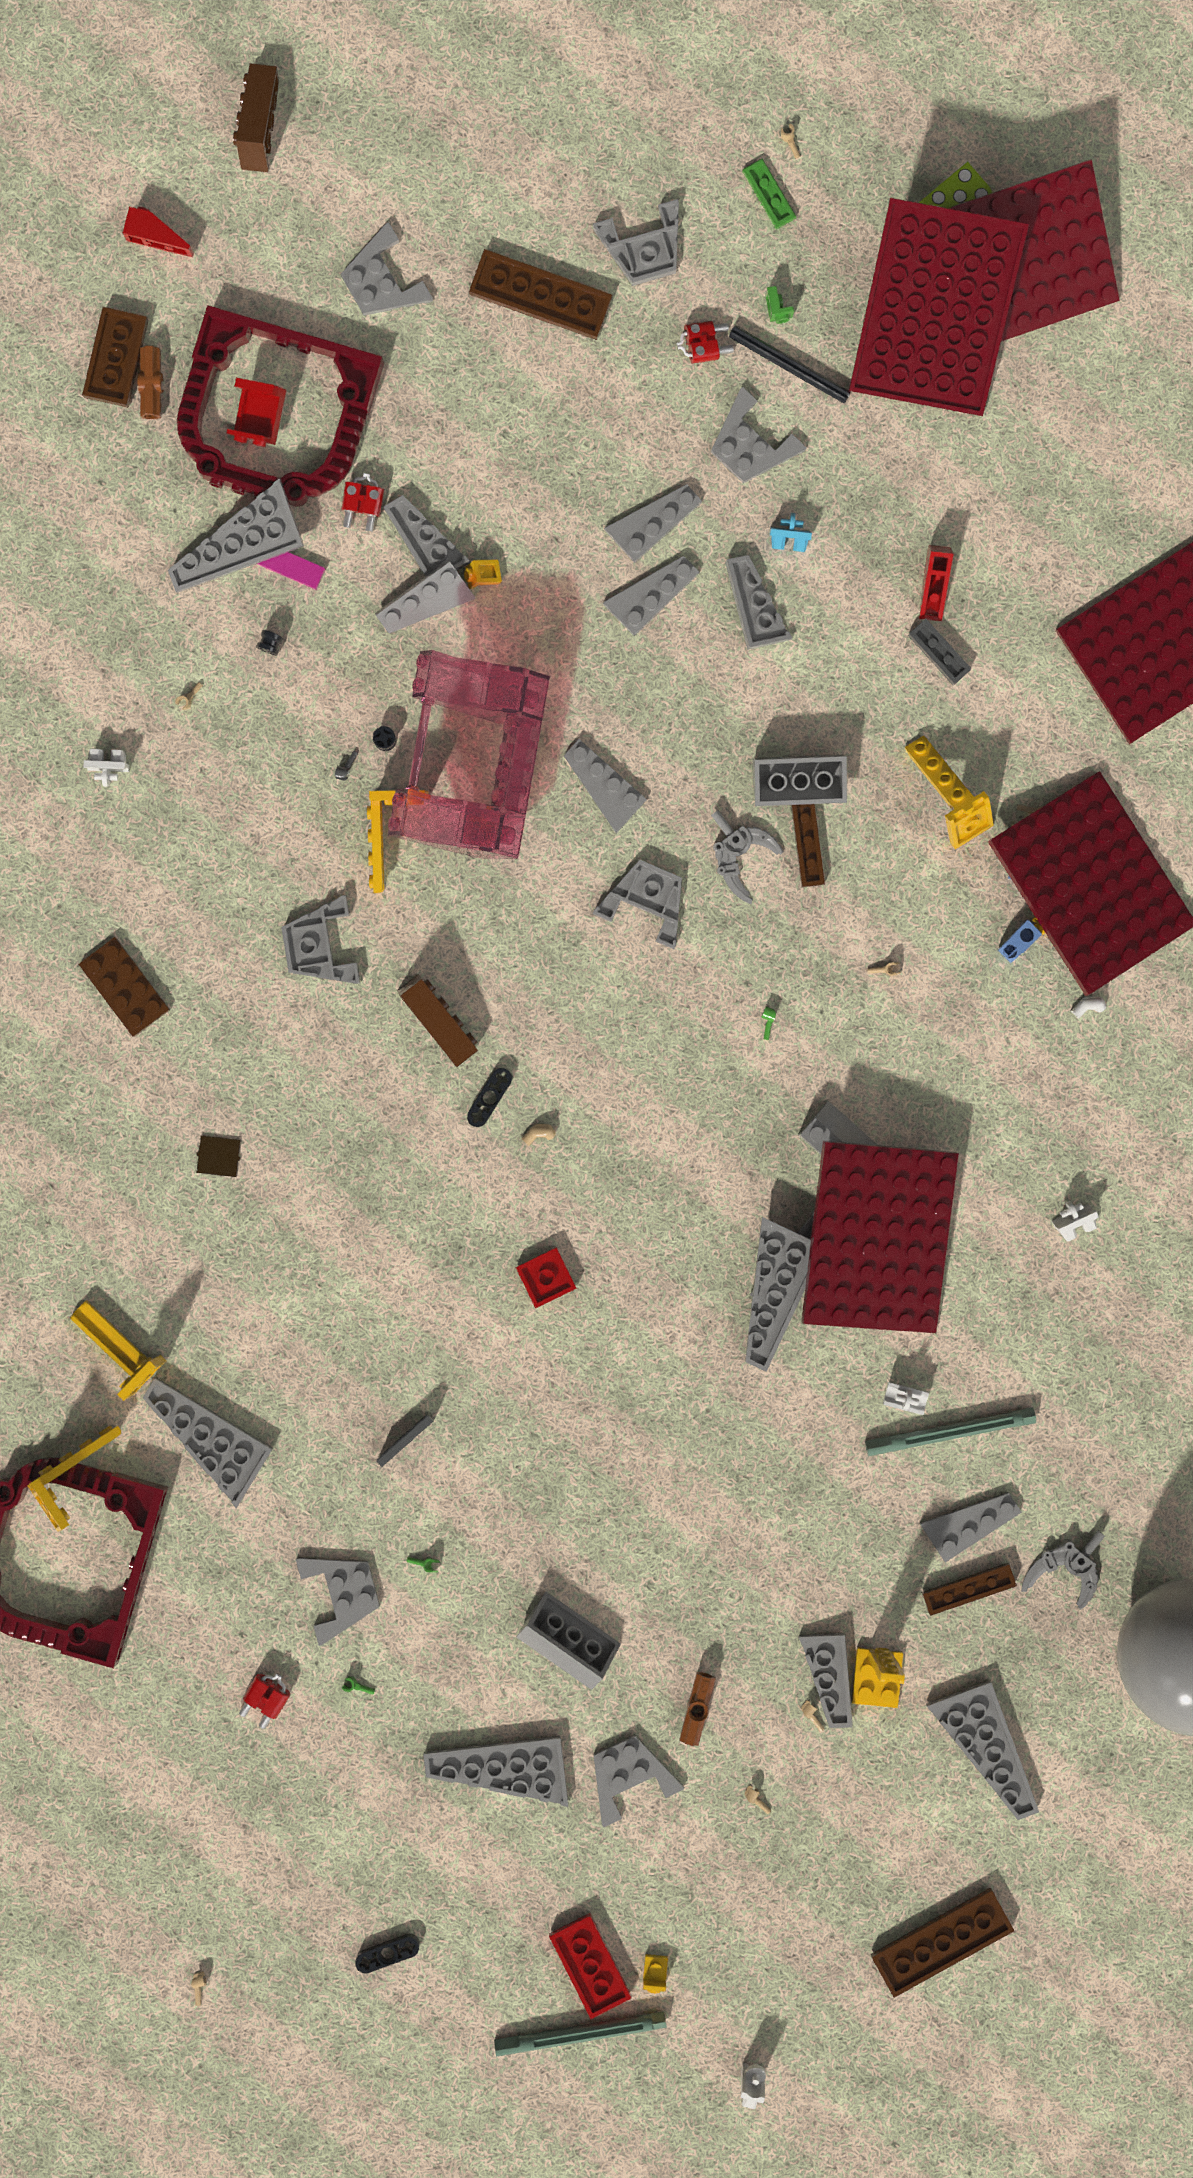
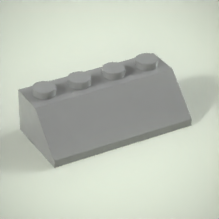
(800, 780)
(834, 1126)
(569, 1641)

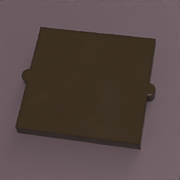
(218, 1156)

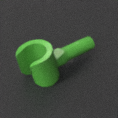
(769, 1014)
(426, 1564)
(357, 1686)

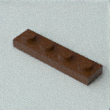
(807, 845)
(969, 1589)

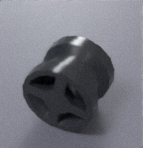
(269, 642)
(383, 734)

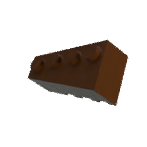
(256, 117)
(437, 1020)

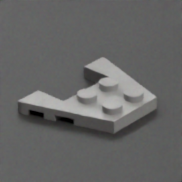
(647, 254)
(373, 283)
(743, 449)
(650, 891)
(309, 944)
(350, 1592)
(624, 1767)

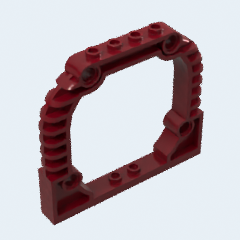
(226, 332)
(143, 1508)

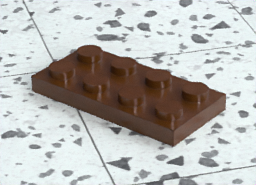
(115, 357)
(124, 987)

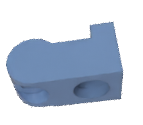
(1019, 941)

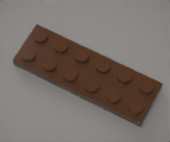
(540, 294)
(942, 1942)

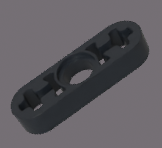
(475, 1108)
(369, 1953)

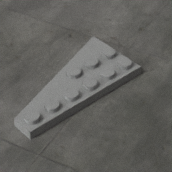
(215, 1443)
(514, 1768)

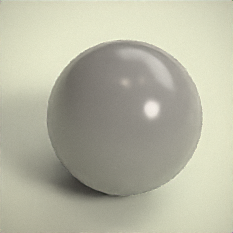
(1158, 1655)

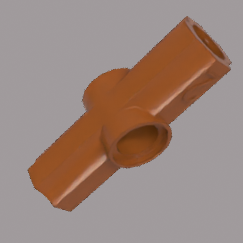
(149, 382)
(694, 1722)

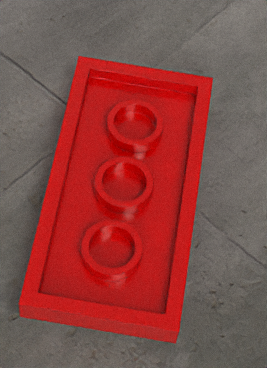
(590, 1965)

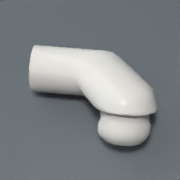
(1089, 1003)

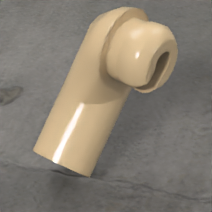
(539, 1130)

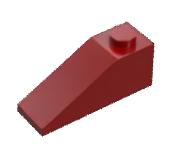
(148, 230)
(935, 582)

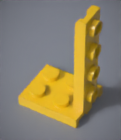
(969, 814)
(375, 836)
(118, 1348)
(47, 1497)
(877, 1677)

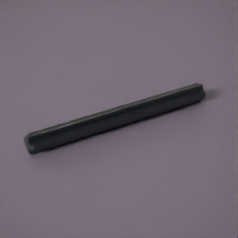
(789, 364)

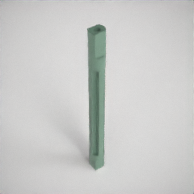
(949, 1432)
(579, 2033)

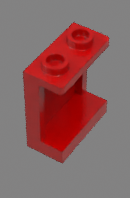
(258, 412)

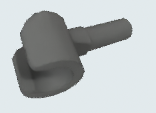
(342, 772)

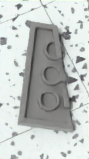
(648, 525)
(423, 538)
(426, 598)
(646, 598)
(754, 605)
(607, 788)
(964, 1527)
(829, 1667)

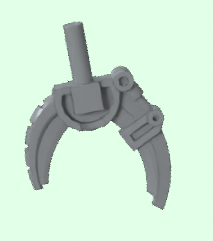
(736, 845)
(1075, 1561)

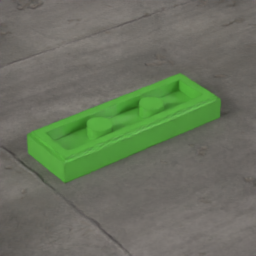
(769, 193)

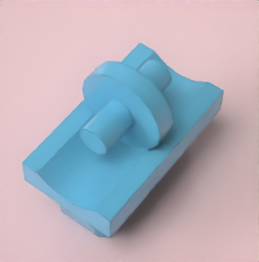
(780, 534)

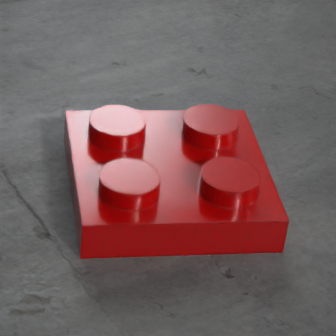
(546, 1277)

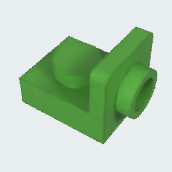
(775, 307)

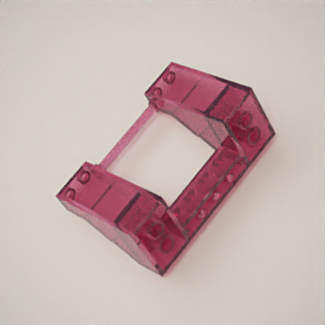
(492, 693)

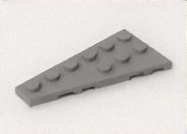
(249, 537)
(776, 1289)
(981, 1732)

